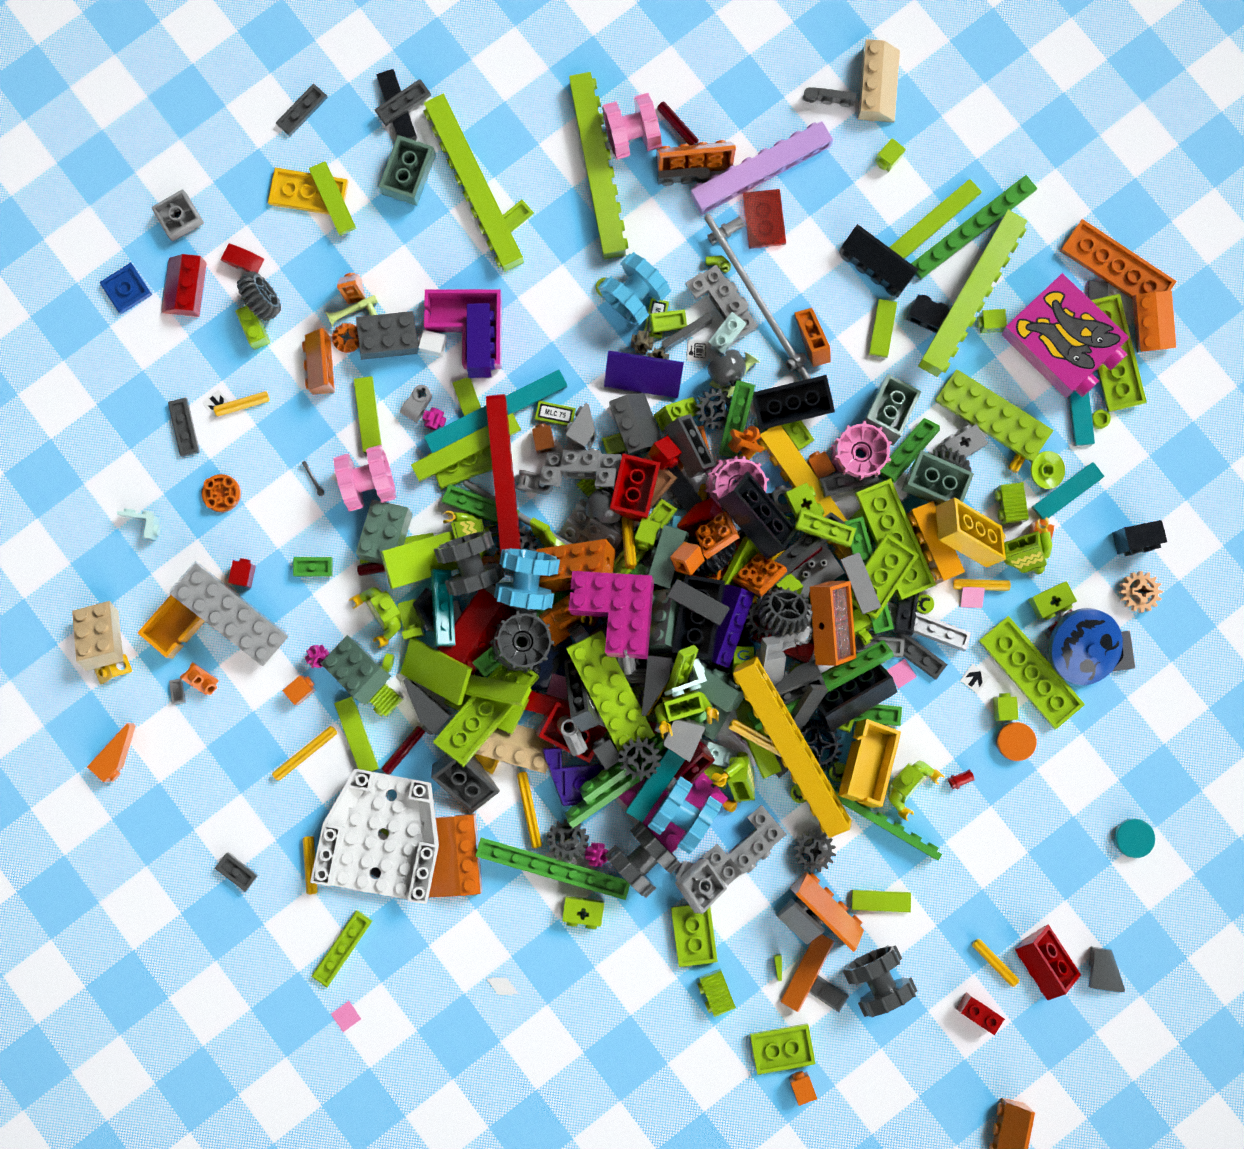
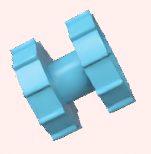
(642, 281)
(525, 588)
(685, 815)

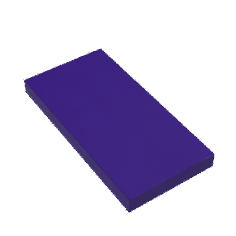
(643, 374)

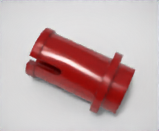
(961, 779)

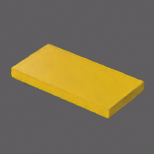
(299, 192)

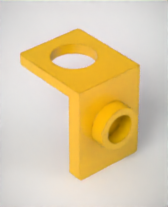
(110, 671)

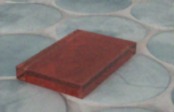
(764, 218)

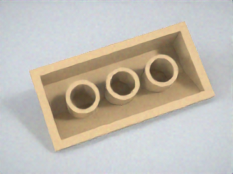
(878, 81)
(519, 749)

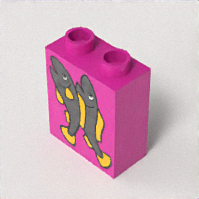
(1066, 337)

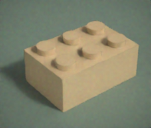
(97, 635)

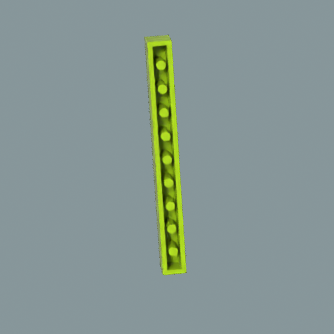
(597, 165)
(475, 185)
(972, 294)

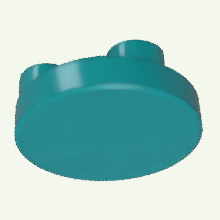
(1134, 838)

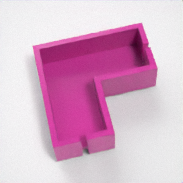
(449, 314)
(626, 603)
(698, 794)

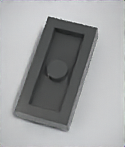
(236, 871)

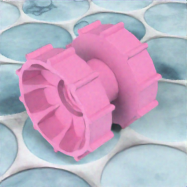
(632, 126)
(865, 438)
(726, 471)
(356, 480)

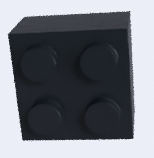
(1142, 536)

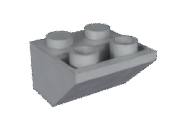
(582, 431)
(797, 919)

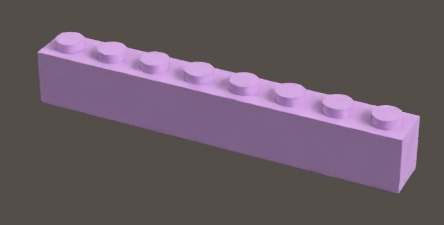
(761, 167)

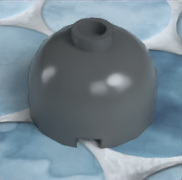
(728, 369)
(599, 506)

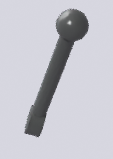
(320, 492)

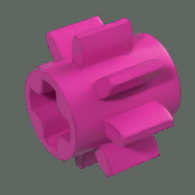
(434, 418)
(316, 655)
(596, 854)

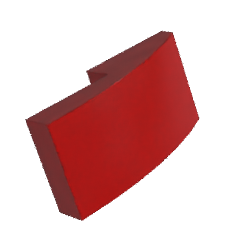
(242, 258)

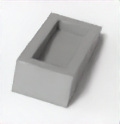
(177, 691)

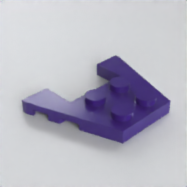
(569, 778)

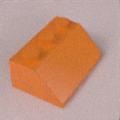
(1154, 321)
(318, 362)
(1013, 1125)

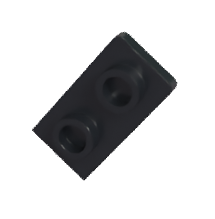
(424, 609)

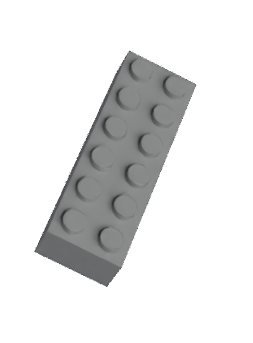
(228, 613)

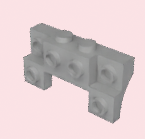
(723, 296)
(581, 465)
(581, 524)
(772, 655)
(749, 850)

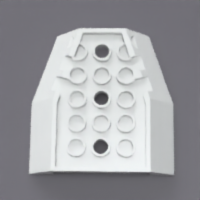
(351, 842)

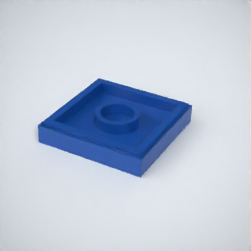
(125, 288)

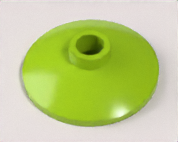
(1054, 470)

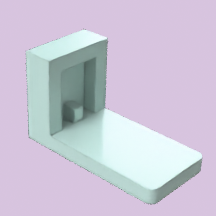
(726, 333)
(152, 526)
(696, 678)
(720, 753)

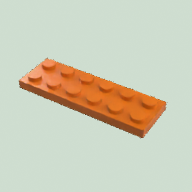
(1114, 262)

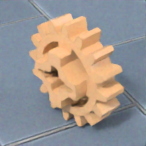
(1140, 599)

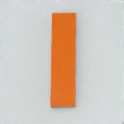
(807, 972)

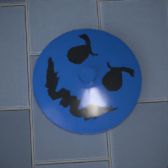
(1085, 646)

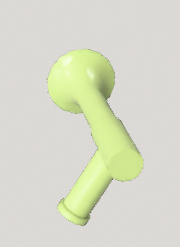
(365, 303)
(749, 360)

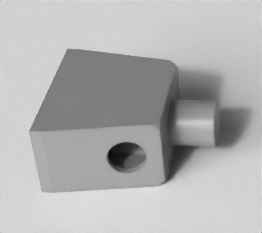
(685, 737)

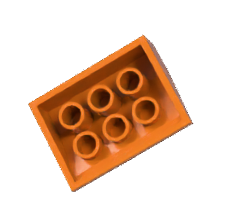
(715, 156)
(456, 867)
(828, 910)

